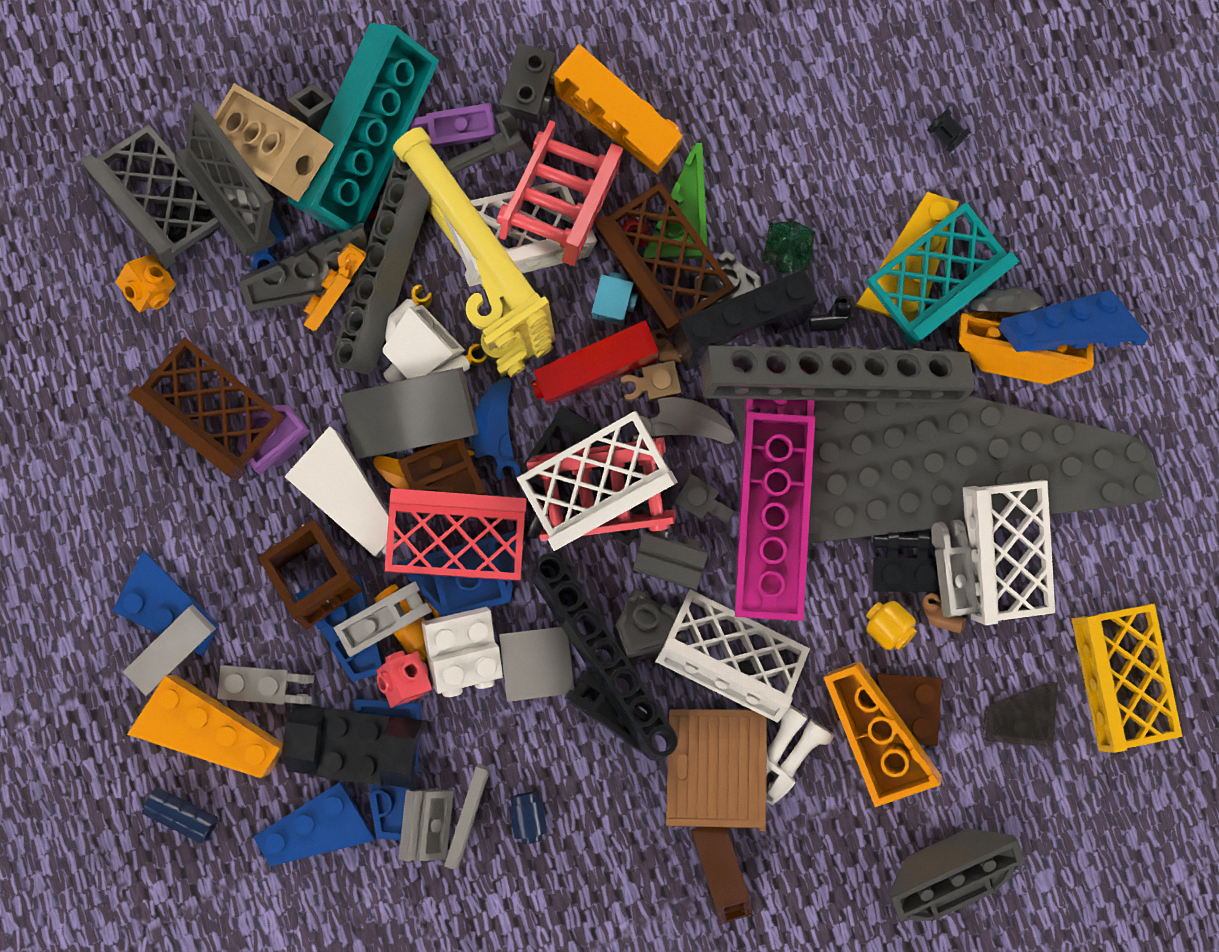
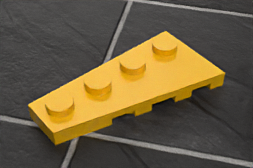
(926, 216)

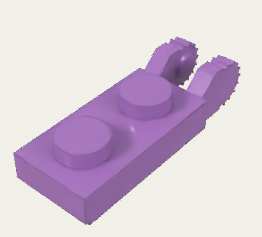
(457, 125)

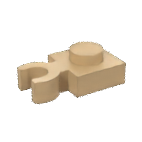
(657, 380)

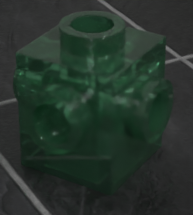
(789, 246)

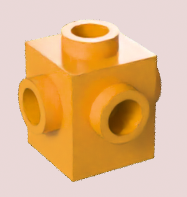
(146, 283)

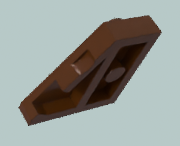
(442, 469)
(916, 702)

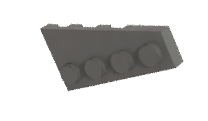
(301, 273)

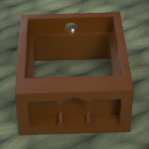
(326, 597)

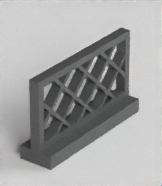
(226, 182)
(128, 204)

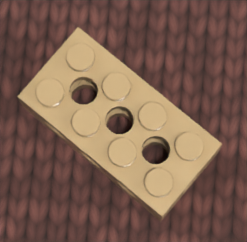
(272, 141)

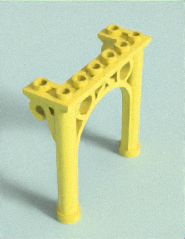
(519, 317)

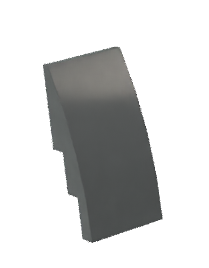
(410, 413)

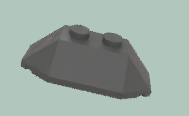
(954, 874)

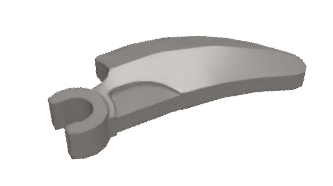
(687, 417)

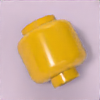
(890, 625)

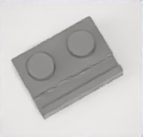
(426, 825)

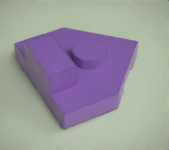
(281, 444)

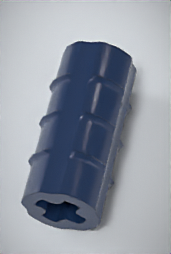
(180, 815)

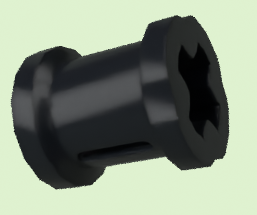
(948, 130)

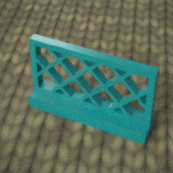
(952, 299)

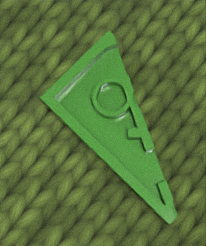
(690, 198)

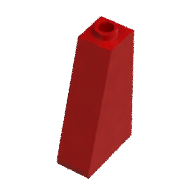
(596, 364)

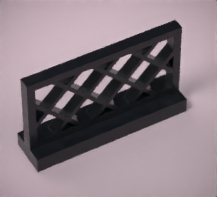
(581, 429)

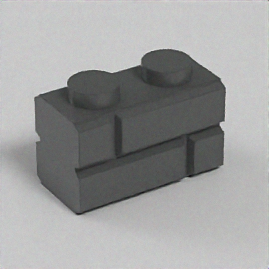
(671, 559)

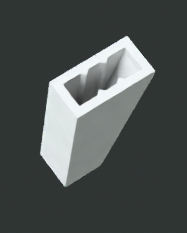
(341, 489)

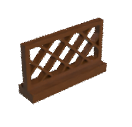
(640, 274)
(195, 434)

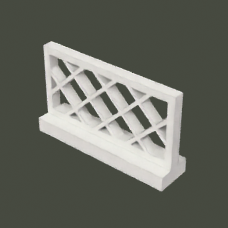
(534, 253)
(610, 507)
(980, 536)
(729, 679)

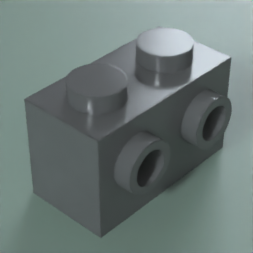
(529, 83)

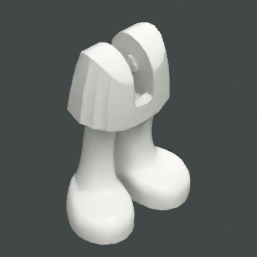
(813, 735)

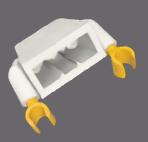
(420, 343)

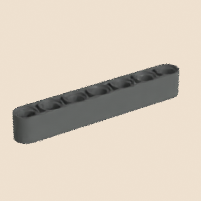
(382, 270)

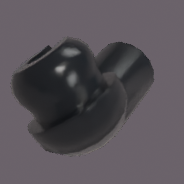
(835, 318)
(534, 526)

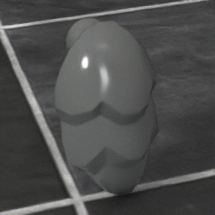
(1008, 300)

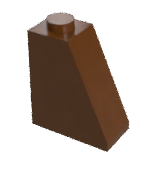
(722, 873)

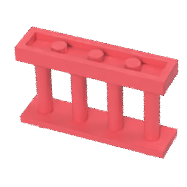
(582, 214)
(657, 518)

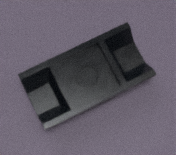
(352, 745)

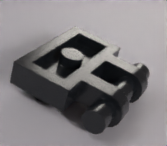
(905, 574)

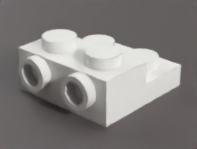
(462, 652)

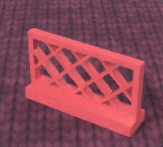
(458, 505)

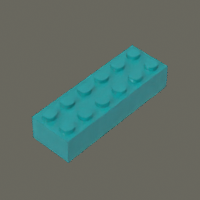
(364, 124)

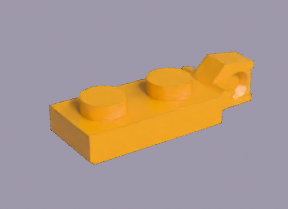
(334, 284)

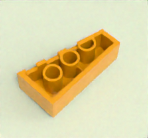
(616, 109)
(202, 727)

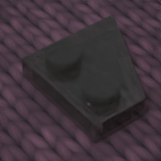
(1023, 717)

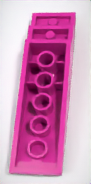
(774, 508)

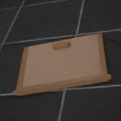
(717, 769)

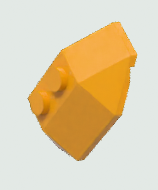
(994, 354)

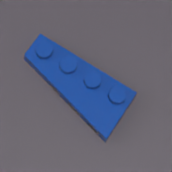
(1074, 323)
(385, 800)

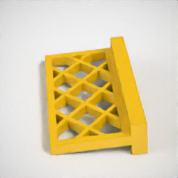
(1102, 688)

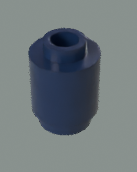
(527, 817)

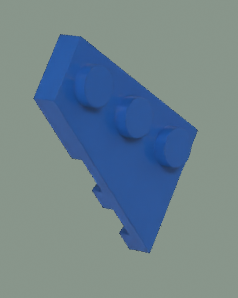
(156, 600)
(363, 663)
(317, 827)

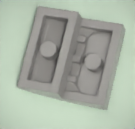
(536, 663)

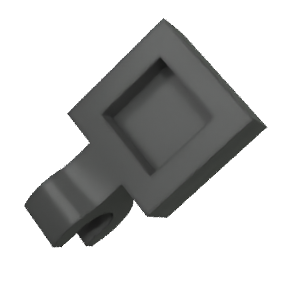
(700, 498)

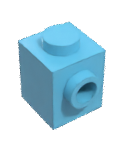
(614, 299)

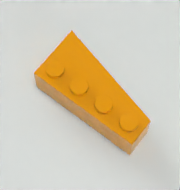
(880, 740)

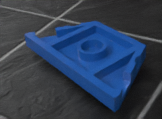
(461, 594)

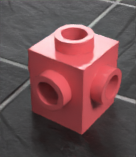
(403, 678)

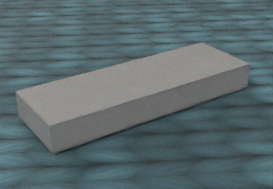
(169, 650)
(467, 817)

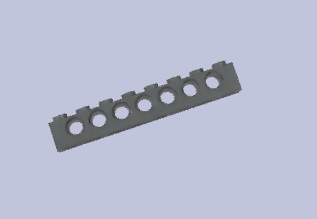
(722, 381)

